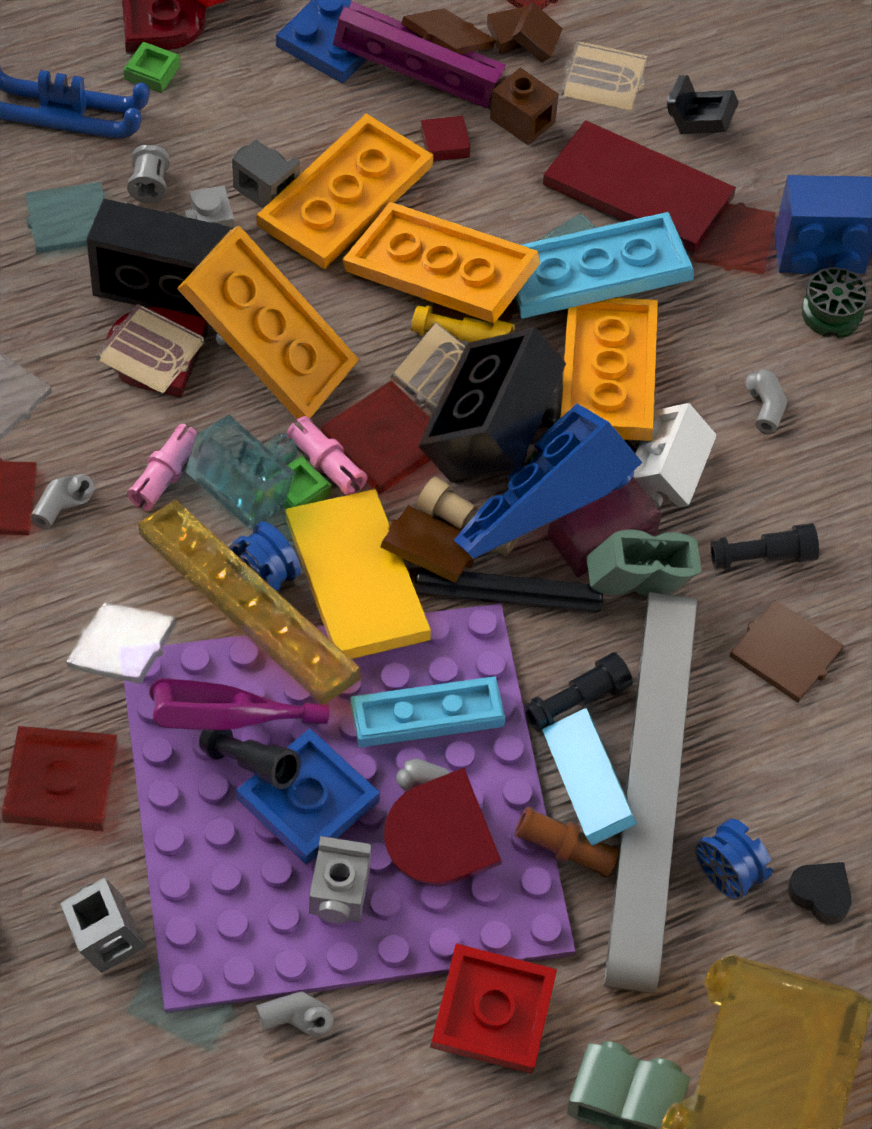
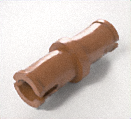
(566, 842)

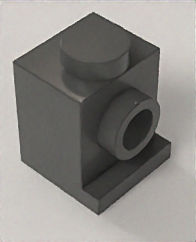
(262, 172)
(102, 925)

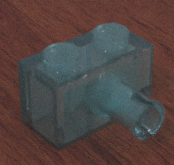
(242, 471)

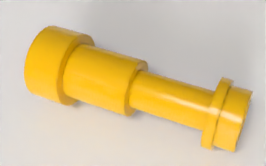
(466, 330)

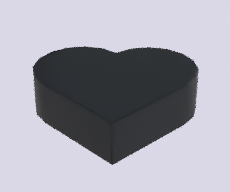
(823, 890)

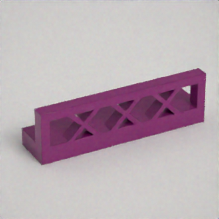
(402, 50)

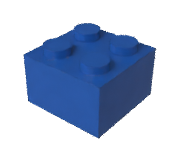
(824, 224)

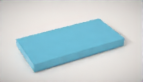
(604, 265)

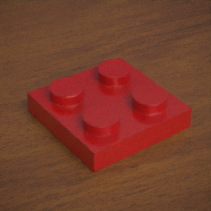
(493, 1008)

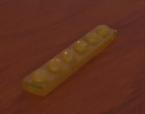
(250, 602)

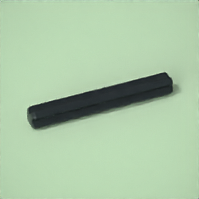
(511, 590)

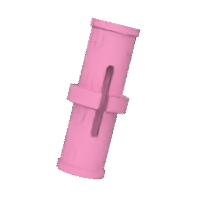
(327, 456)
(163, 468)

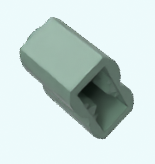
(643, 563)
(623, 1091)

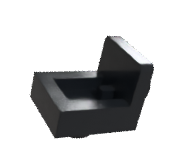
(700, 110)

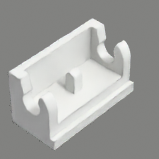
(674, 455)

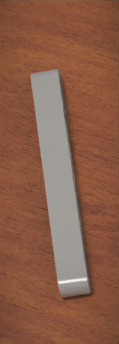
(652, 794)

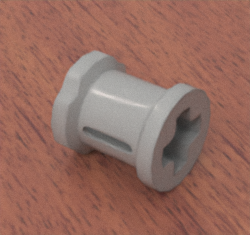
(148, 174)

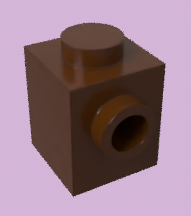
(523, 106)

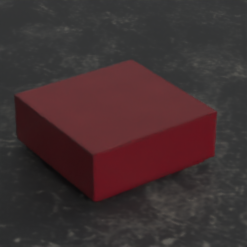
(446, 138)

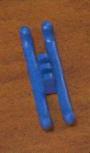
(65, 105)

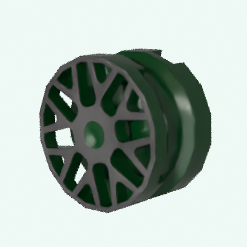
(828, 289)

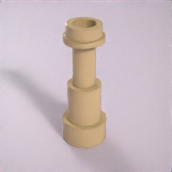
(440, 501)

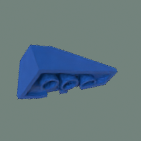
(575, 466)

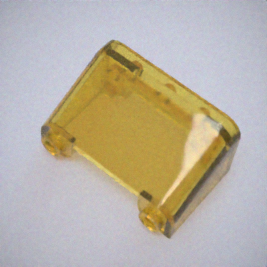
(776, 1052)

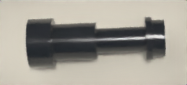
(798, 543)
(607, 676)
(272, 763)

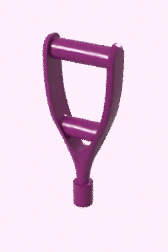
(221, 706)

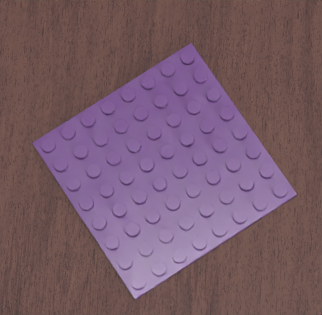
(237, 898)

